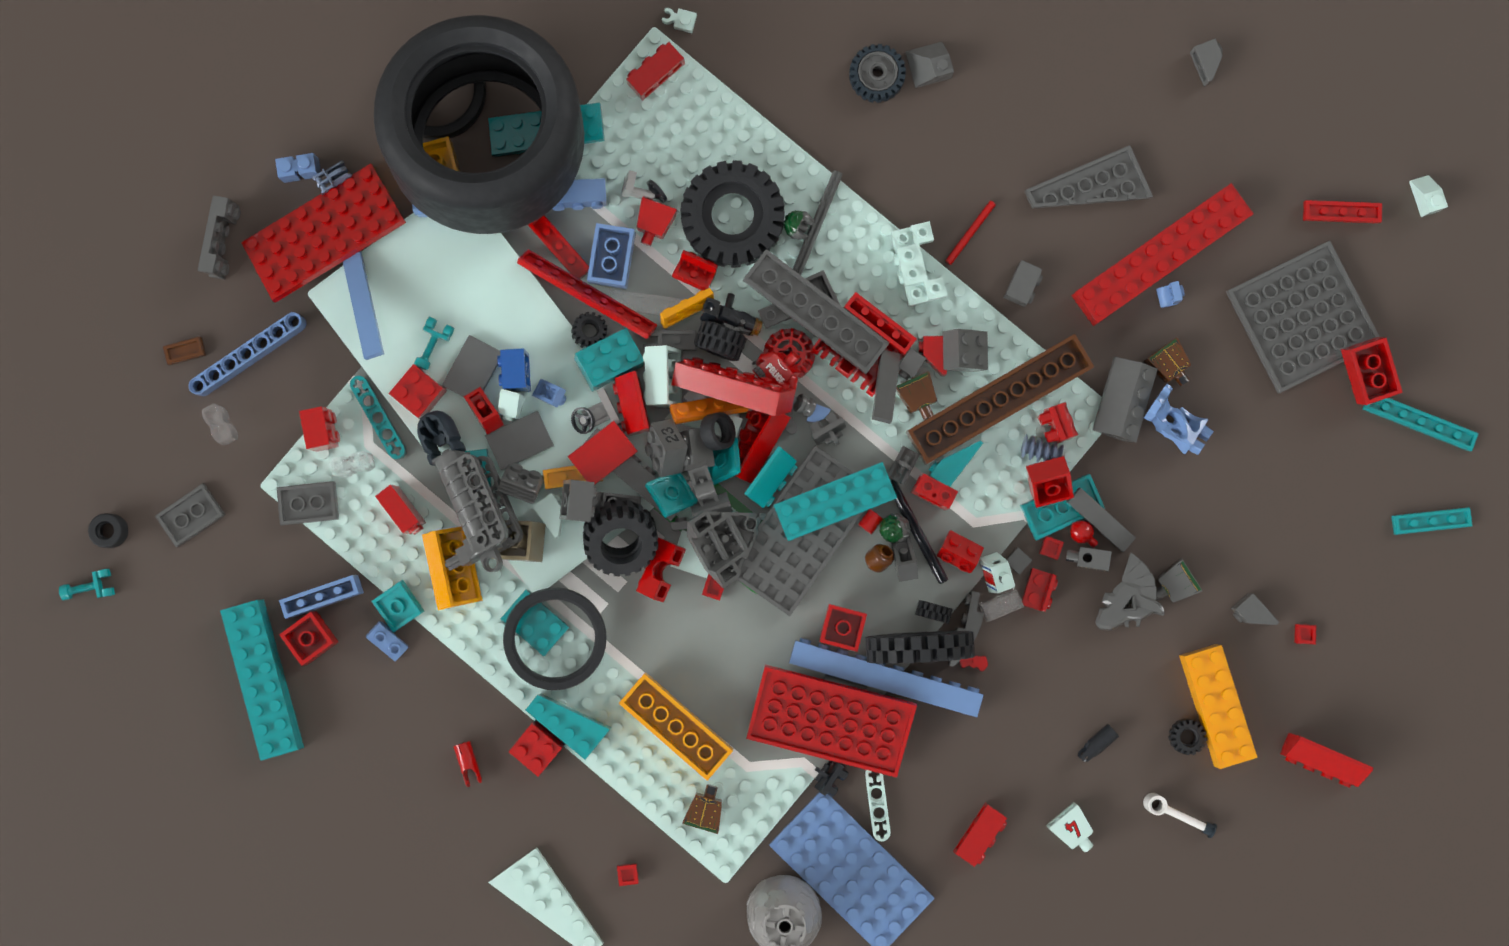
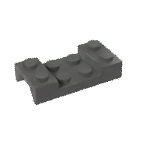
(217, 229)

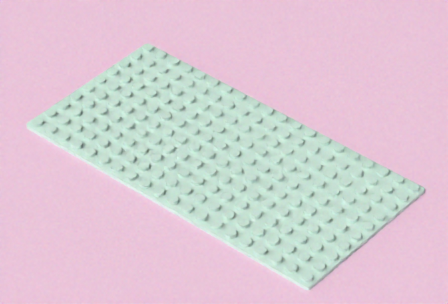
(483, 294)

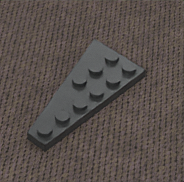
(1100, 181)

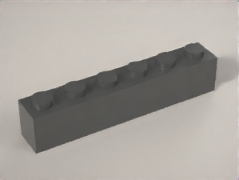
(636, 477)

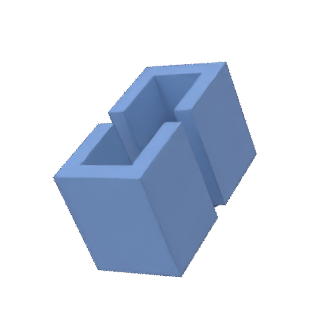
(306, 165)

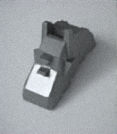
(1136, 586)

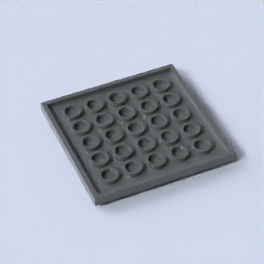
(1302, 316)

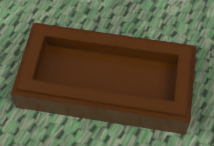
(184, 350)

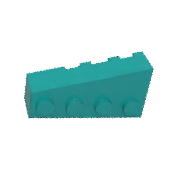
(569, 725)

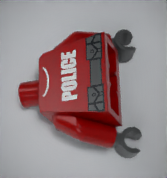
(778, 368)

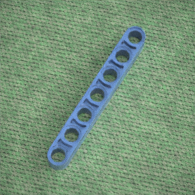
(238, 354)

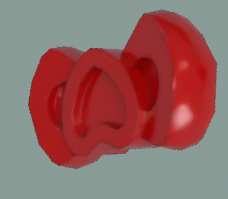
(978, 661)

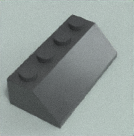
(1125, 399)

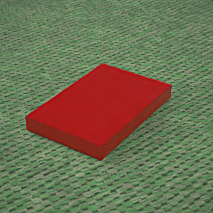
(602, 453)

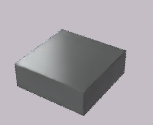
(1018, 560)

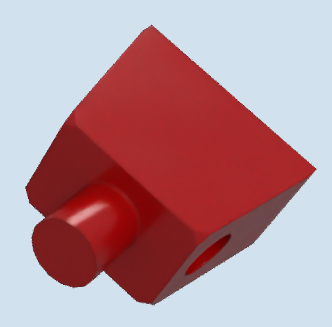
(654, 220)

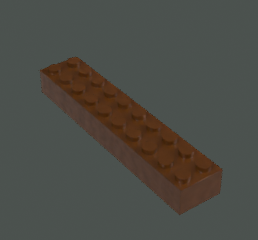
(999, 399)

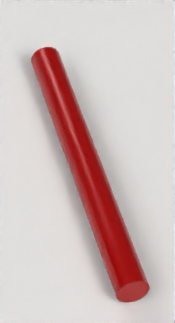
(971, 231)

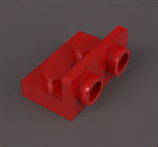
(1039, 590)

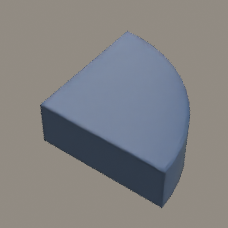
(819, 414)

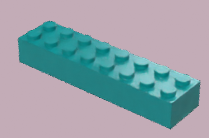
(262, 679)

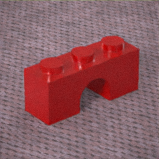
(652, 580)

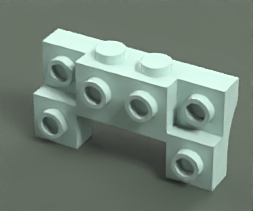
(911, 265)

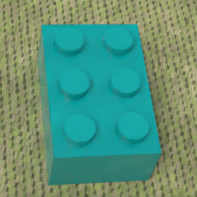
(609, 359)

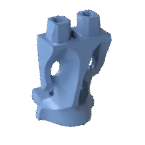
(1180, 431)

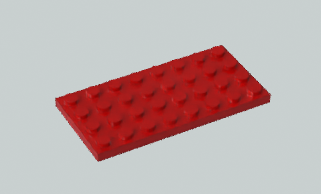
(323, 233)
(831, 721)

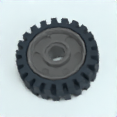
(881, 59)

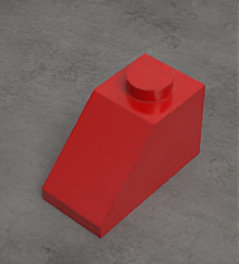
(932, 350)
(483, 410)

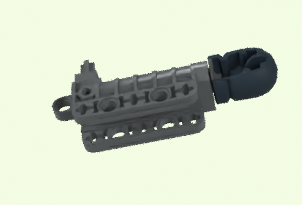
(469, 494)

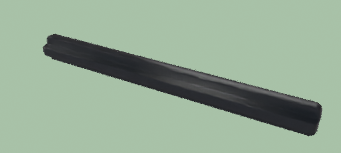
(919, 535)

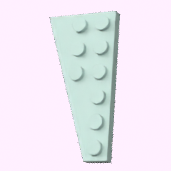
(541, 893)

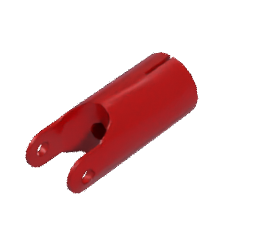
(467, 761)

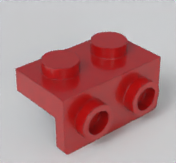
(695, 270)
(960, 552)

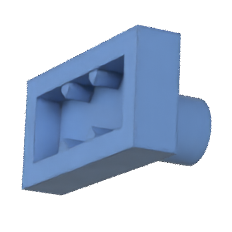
(550, 393)

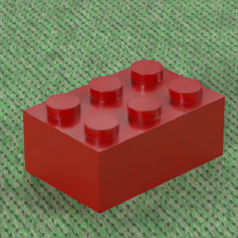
(1371, 370)

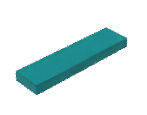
(1432, 521)

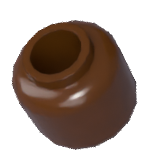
(879, 558)

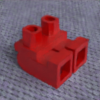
(1061, 423)

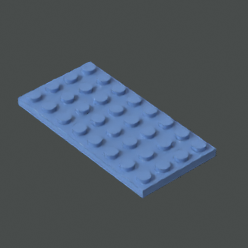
(851, 871)

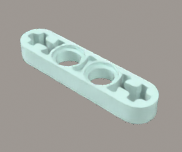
(875, 803)

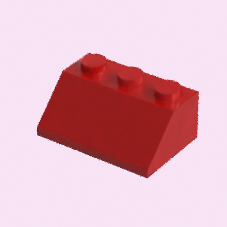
(631, 404)

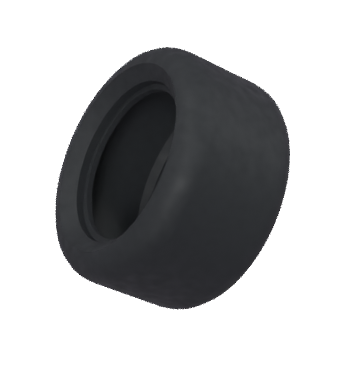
(461, 54)

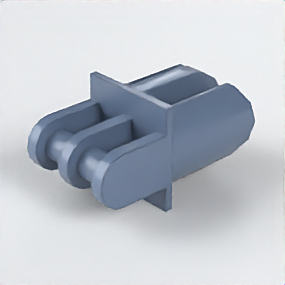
(335, 175)

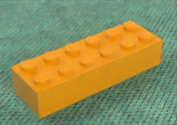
(1218, 706)
(676, 726)

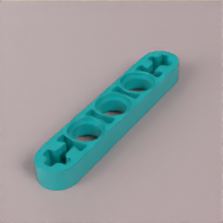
(384, 424)

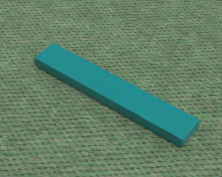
(1424, 423)

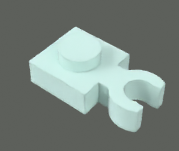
(682, 20)

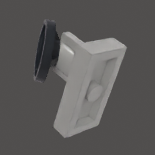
(654, 191)
(595, 414)

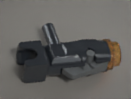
(728, 317)

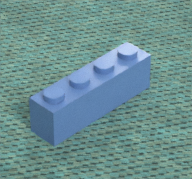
(321, 596)

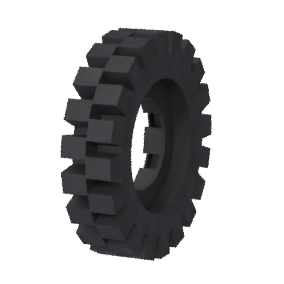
(723, 180)
(920, 647)

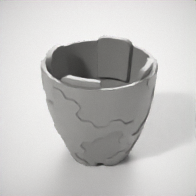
(782, 900)

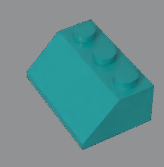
(771, 478)

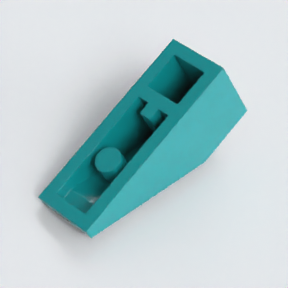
(949, 468)

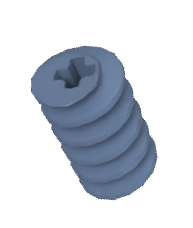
(1040, 449)

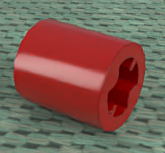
(870, 521)

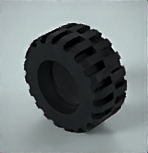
(624, 559)

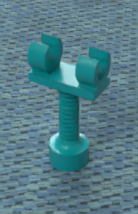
(430, 324)
(66, 591)

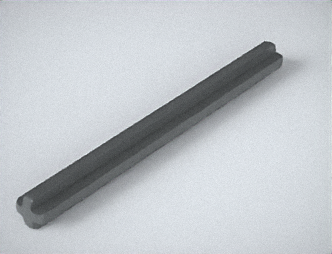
(818, 221)

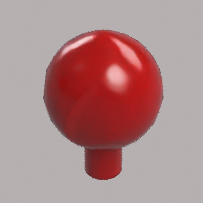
(1083, 532)

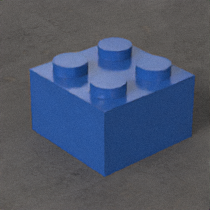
(514, 370)

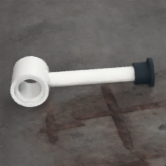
(1206, 828)

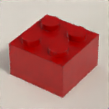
(417, 391)
(319, 429)
(1050, 481)
(842, 627)
(308, 638)
(537, 748)

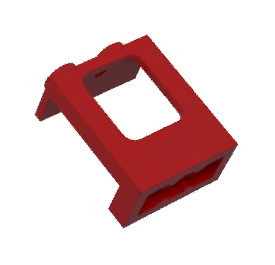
(934, 492)

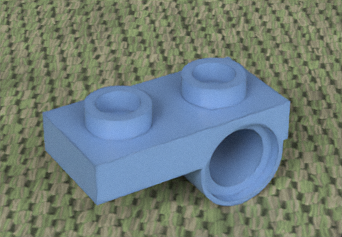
(1170, 294)
(387, 641)

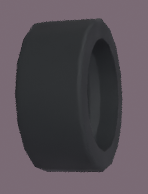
(708, 433)

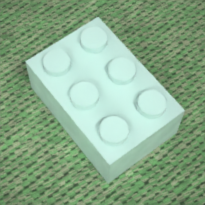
(658, 376)

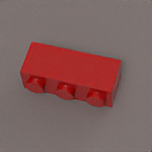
(655, 70)
(980, 835)

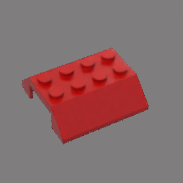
(898, 338)

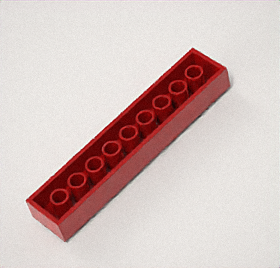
(1162, 254)

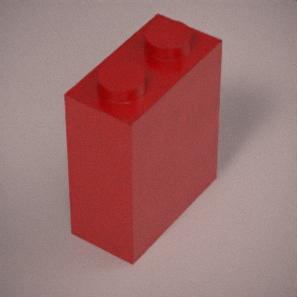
(401, 510)

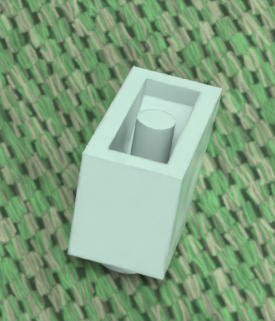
(1428, 195)
(510, 405)
(549, 512)

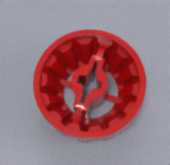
(806, 356)

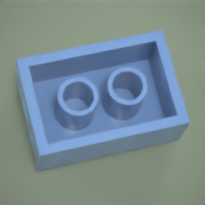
(611, 256)

